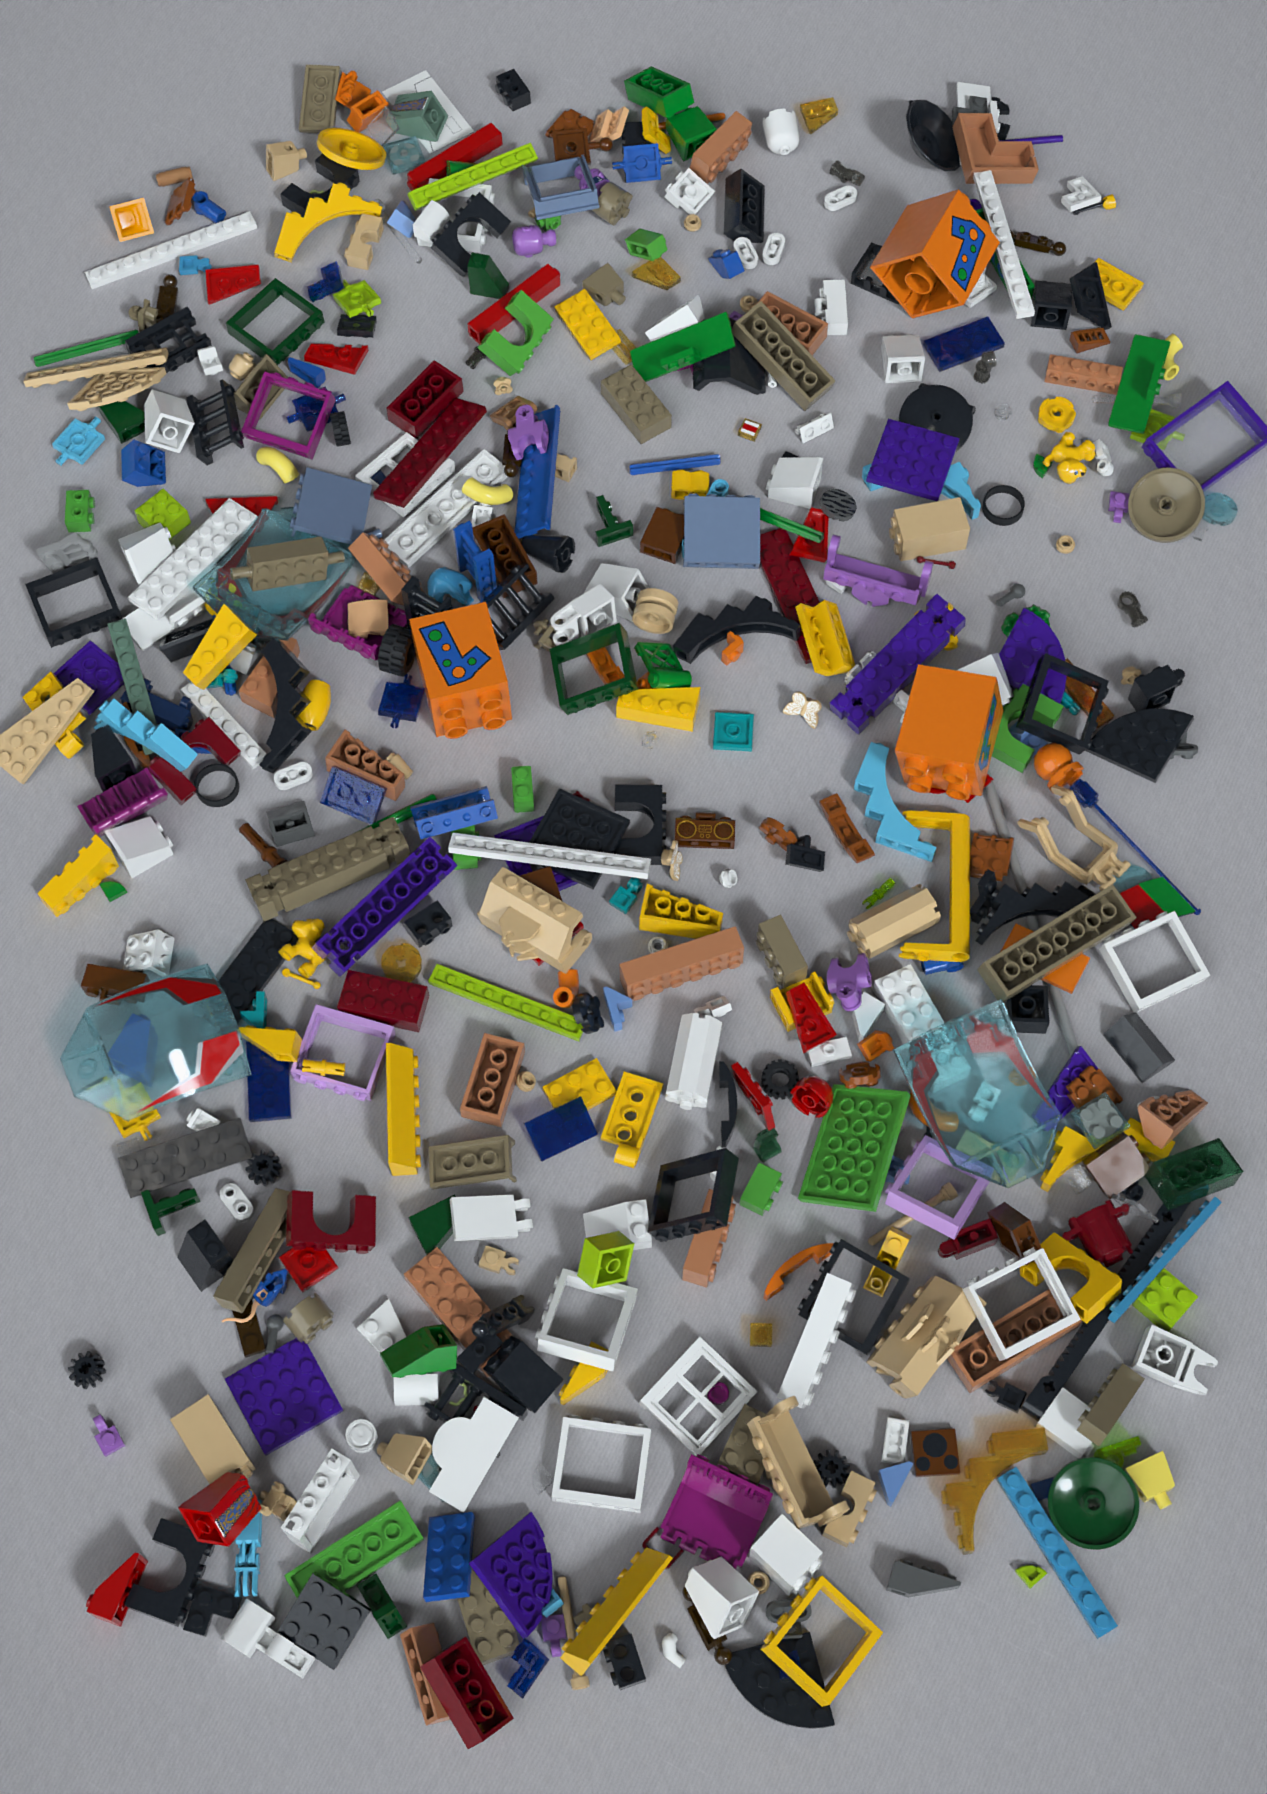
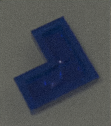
(331, 282)
(531, 1664)

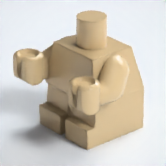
(276, 1502)

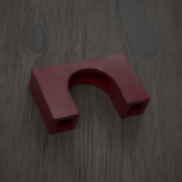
(205, 736)
(304, 1232)

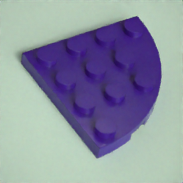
(1024, 647)
(518, 1573)

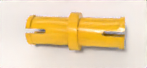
(323, 1067)

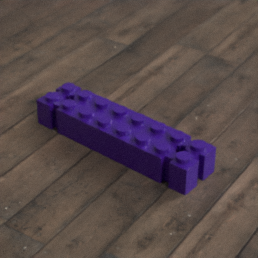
(897, 663)
(384, 906)

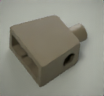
(605, 286)

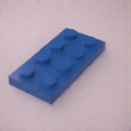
(449, 1557)

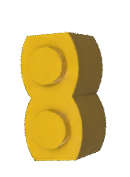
(689, 483)

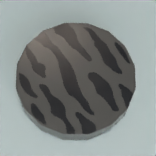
(838, 504)

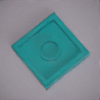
(733, 731)

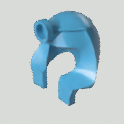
(451, 582)

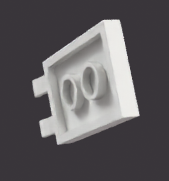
(488, 1217)

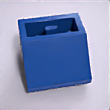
(143, 464)

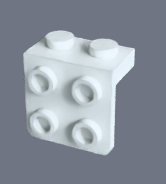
(149, 952)

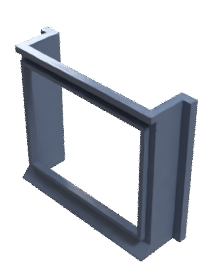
(565, 202)

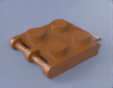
(571, 120)
(180, 201)
(990, 855)
(1092, 1085)

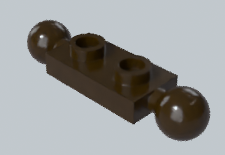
(1036, 243)
(167, 297)
(509, 460)
(722, 1653)

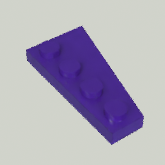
(1075, 1065)

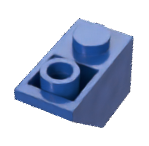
(726, 263)

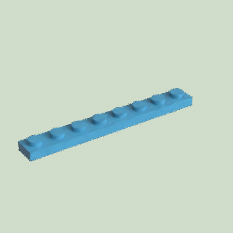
(1157, 1264)
(1057, 1553)

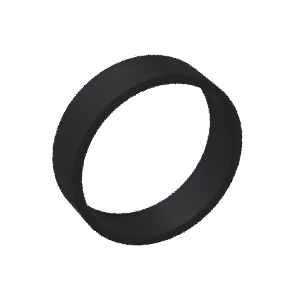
(1003, 489)
(211, 768)

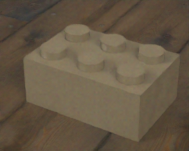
(781, 952)
(739, 1452)

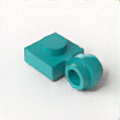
(228, 676)
(623, 898)

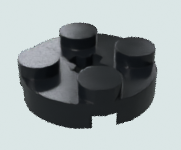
(587, 1012)

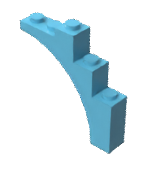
(954, 487)
(140, 729)

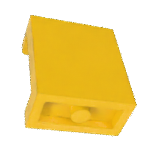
(816, 987)

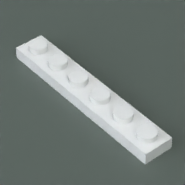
(210, 707)

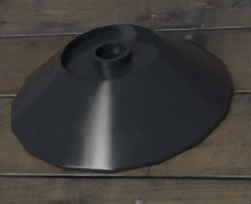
(932, 135)

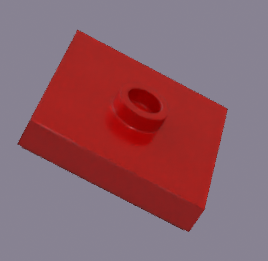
(308, 1266)

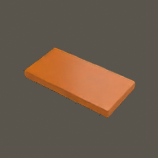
(1064, 977)

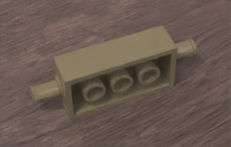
(286, 564)

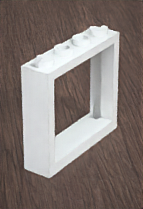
(470, 243)
(1122, 978)
(1055, 1286)
(576, 1351)
(599, 1500)
(321, 1501)

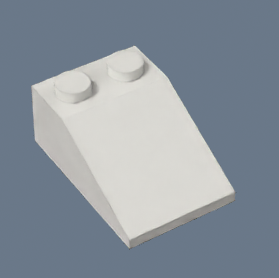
(627, 1217)

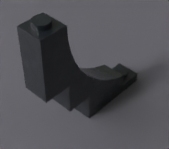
(288, 727)

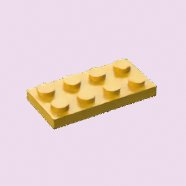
(587, 324)

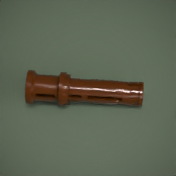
(268, 853)

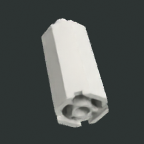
(693, 1061)

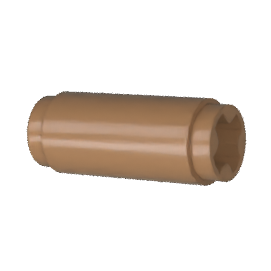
(173, 176)

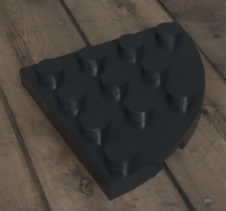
(1142, 740)
(779, 1699)

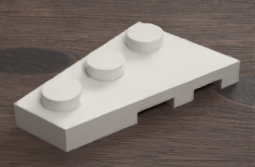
(382, 1328)

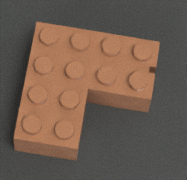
(981, 151)

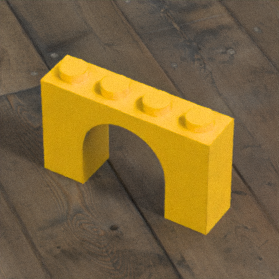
(1101, 1286)

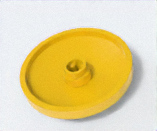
(351, 148)

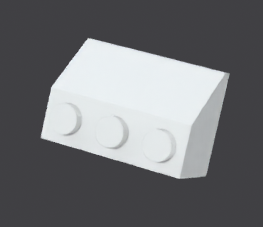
(682, 317)

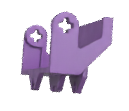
(873, 581)

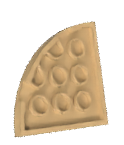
(115, 387)

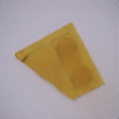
(818, 113)
(657, 273)

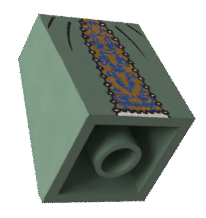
(419, 115)

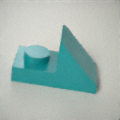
(258, 1016)

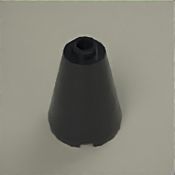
(550, 550)

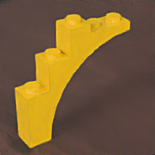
(339, 204)
(1074, 1147)

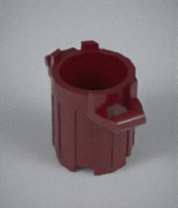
(1101, 1233)

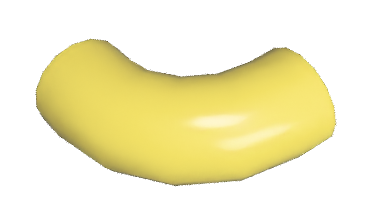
(1171, 367)
(278, 462)
(487, 494)

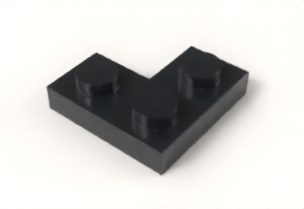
(985, 887)
(209, 1603)

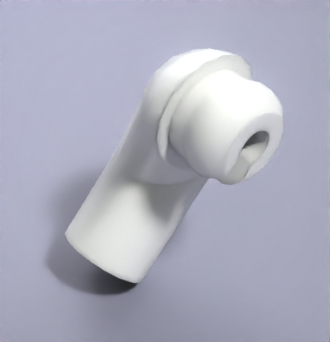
(669, 1650)

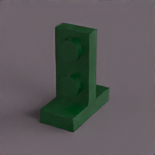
(614, 531)
(167, 1206)
(382, 1606)

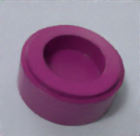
(718, 1394)

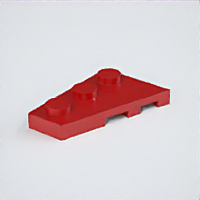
(230, 281)
(338, 358)

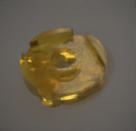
(398, 953)

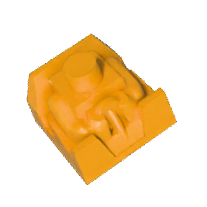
(131, 219)

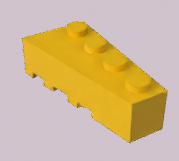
(218, 648)
(661, 707)
(79, 877)
(677, 916)

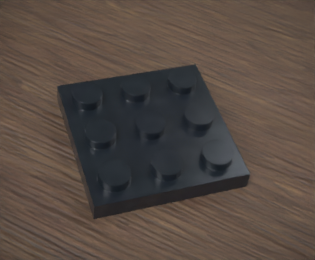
(324, 1620)

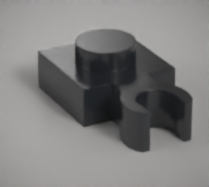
(1009, 1396)

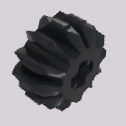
(261, 1161)
(95, 1370)
(836, 1463)

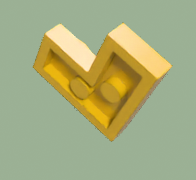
(652, 132)

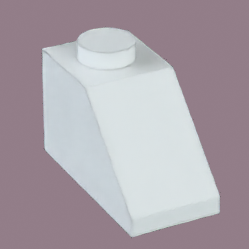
(867, 1015)

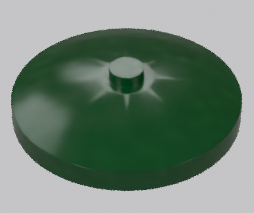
(1093, 1503)

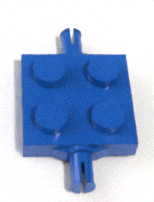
(642, 163)

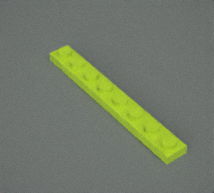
(472, 176)
(506, 1002)

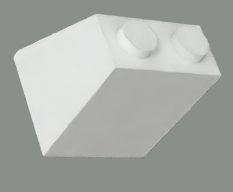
(902, 358)
(167, 421)
(795, 480)
(147, 550)
(623, 584)
(992, 666)
(139, 845)
(720, 1596)

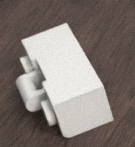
(835, 313)

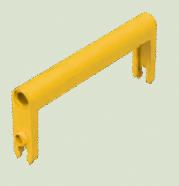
(959, 902)

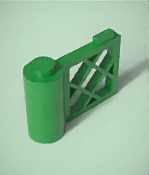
(664, 675)

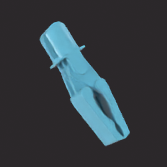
(248, 1563)

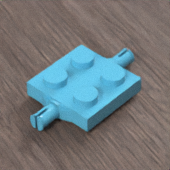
(78, 441)

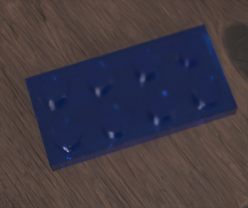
(963, 344)
(267, 1086)

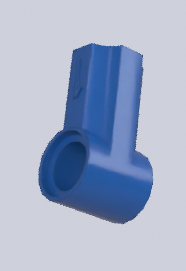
(206, 207)
(937, 966)

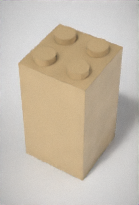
(929, 529)
(211, 1440)

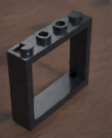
(64, 579)
(1048, 733)
(719, 1160)
(884, 1315)

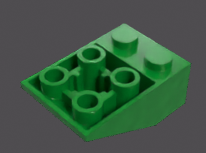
(422, 1352)

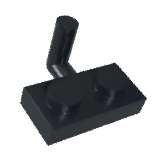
(804, 856)

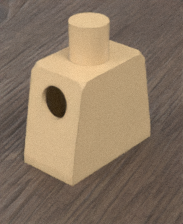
(283, 159)
(405, 1455)

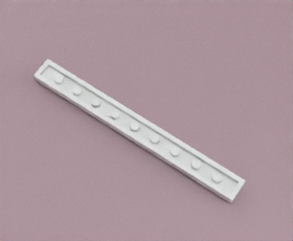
(170, 250)
(1006, 250)
(549, 855)

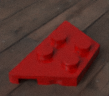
(253, 504)

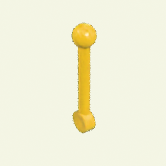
(286, 973)

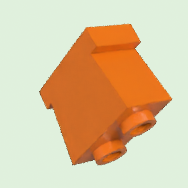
(366, 110)

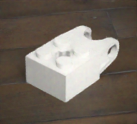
(585, 615)
(1179, 1360)

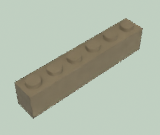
(255, 1254)

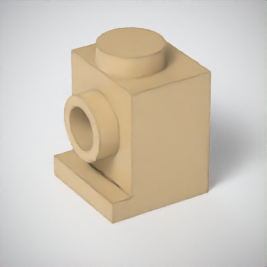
(565, 467)

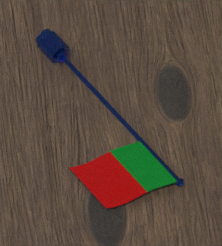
(1148, 897)

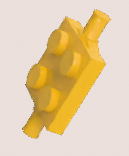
(137, 1124)

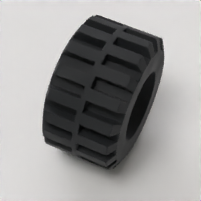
(396, 651)

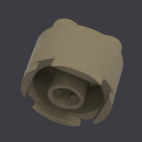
(613, 203)
(309, 1318)

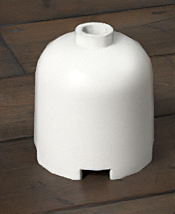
(781, 131)

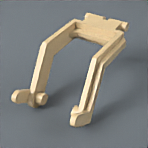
(1102, 867)

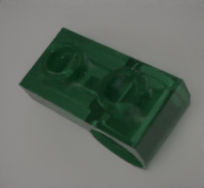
(767, 1145)

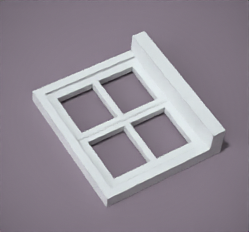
(441, 475)
(675, 1374)

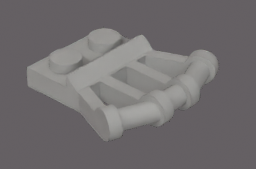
(67, 552)

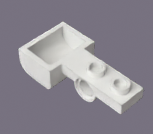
(252, 1631)

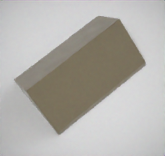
(246, 391)

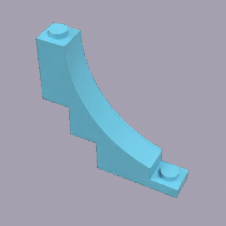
(894, 828)

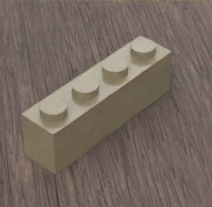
(1110, 1405)

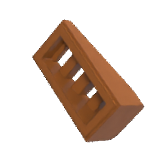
(1081, 346)

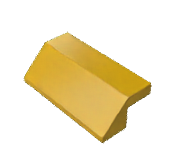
(825, 638)

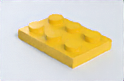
(1117, 285)
(586, 1081)

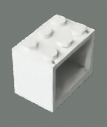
(786, 1556)

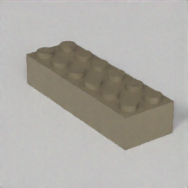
(782, 356)

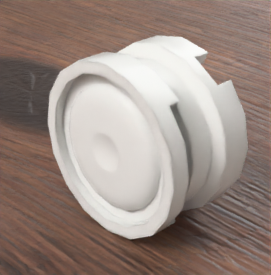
(361, 1436)

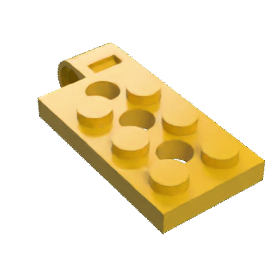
(68, 742)
(630, 1149)

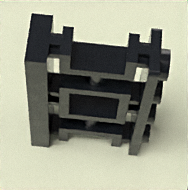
(164, 331)

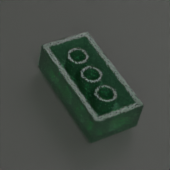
(1193, 1173)

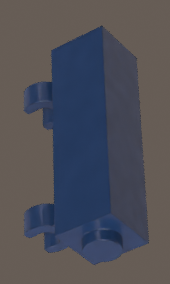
(167, 712)

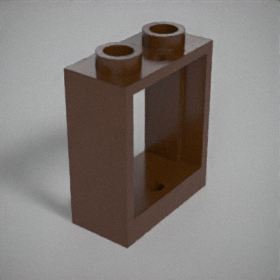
(1013, 1230)

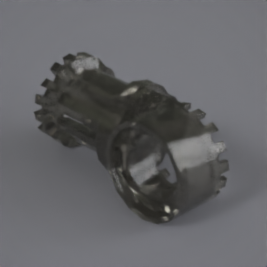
(846, 174)
(984, 367)
(1133, 610)

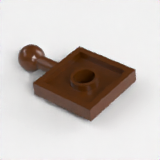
(580, 140)

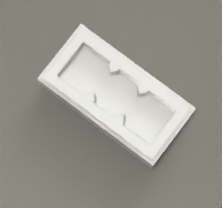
(830, 1052)
(895, 1441)

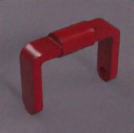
(644, 1545)

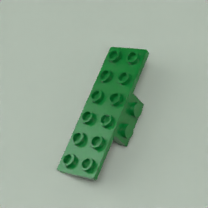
(683, 347)
(1139, 384)

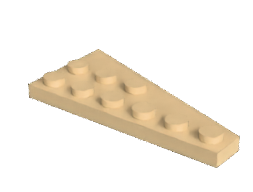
(33, 736)

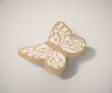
(805, 707)
(673, 859)

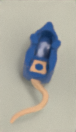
(266, 1292)

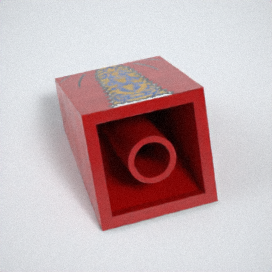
(221, 1510)

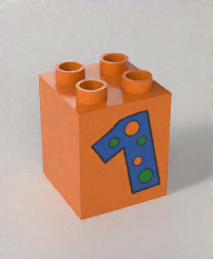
(935, 254)
(461, 670)
(949, 731)

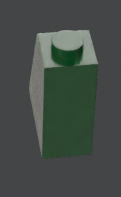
(485, 277)
(123, 419)
(433, 1225)

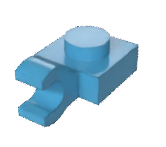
(191, 264)

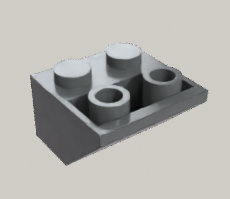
(290, 823)

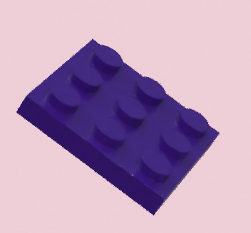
(95, 670)

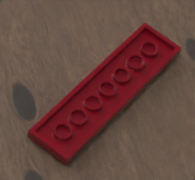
(429, 452)
(786, 579)

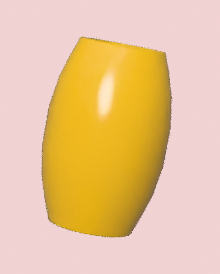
(317, 710)

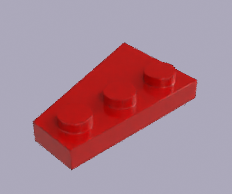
(810, 549)
(809, 1019)
(761, 1103)

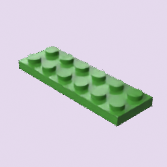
(361, 1551)

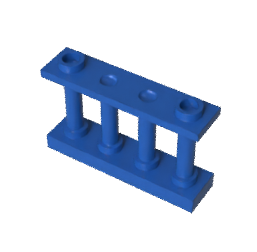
(477, 562)
(454, 812)

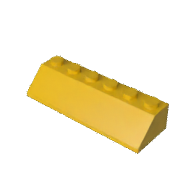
(401, 1110)
(614, 1610)

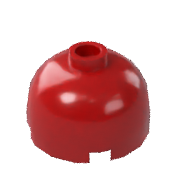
(812, 1095)

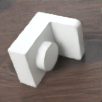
(481, 514)

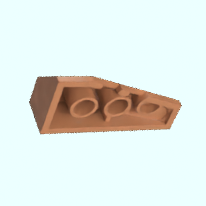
(1168, 1116)

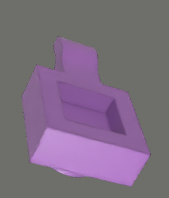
(1119, 504)
(108, 1438)
(553, 1631)

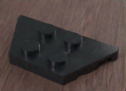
(1090, 297)

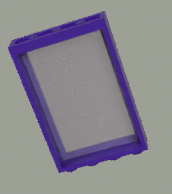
(1209, 437)

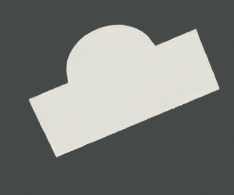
(467, 1450)

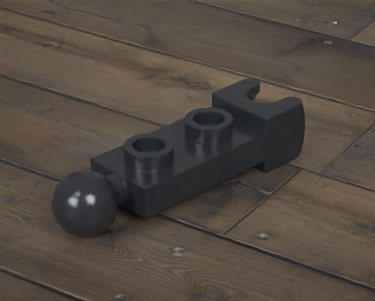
(502, 1318)

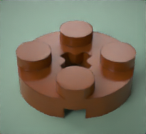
(776, 834)
(859, 1074)

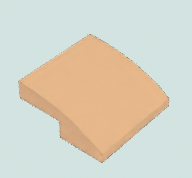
(609, 124)
(367, 618)

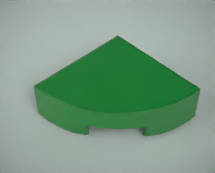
(1039, 467)
(113, 890)

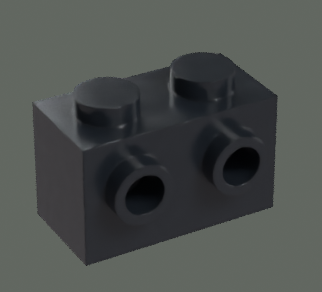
(512, 90)

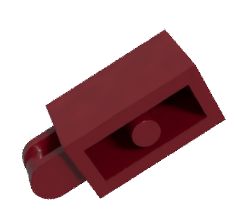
(969, 1240)

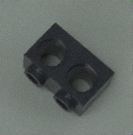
(425, 920)
(630, 1660)

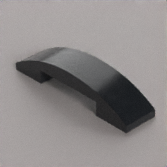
(726, 1081)

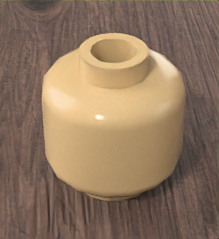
(241, 365)

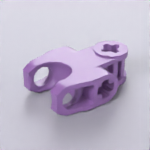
(528, 431)
(849, 981)

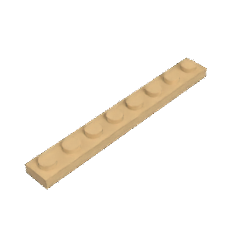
(92, 368)

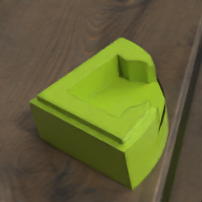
(1030, 1574)

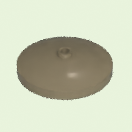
(1161, 489)

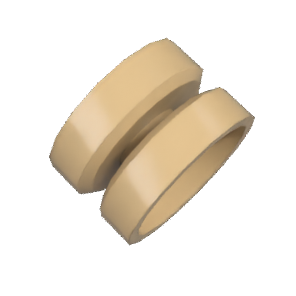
(655, 611)

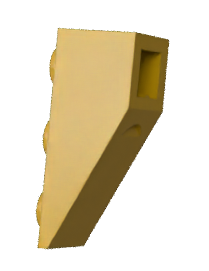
(279, 1044)
(890, 1254)
(582, 1378)

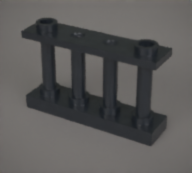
(200, 433)
(414, 604)
(529, 613)
(477, 1387)

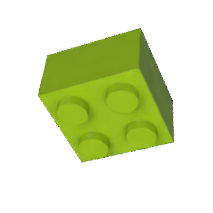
(165, 510)
(605, 1259)
(1165, 1300)

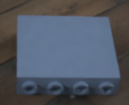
(330, 506)
(721, 531)

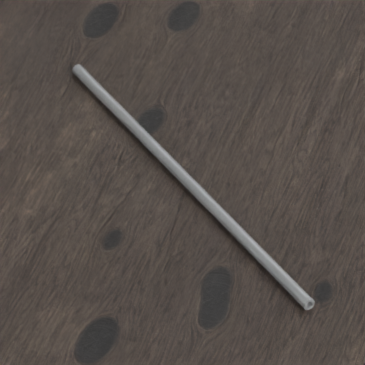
(1032, 920)

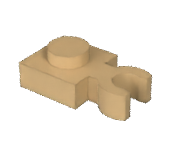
(494, 1260)

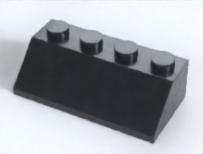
(744, 207)

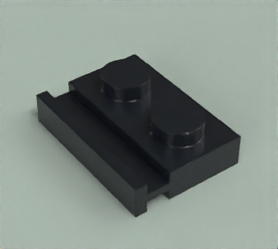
(356, 326)

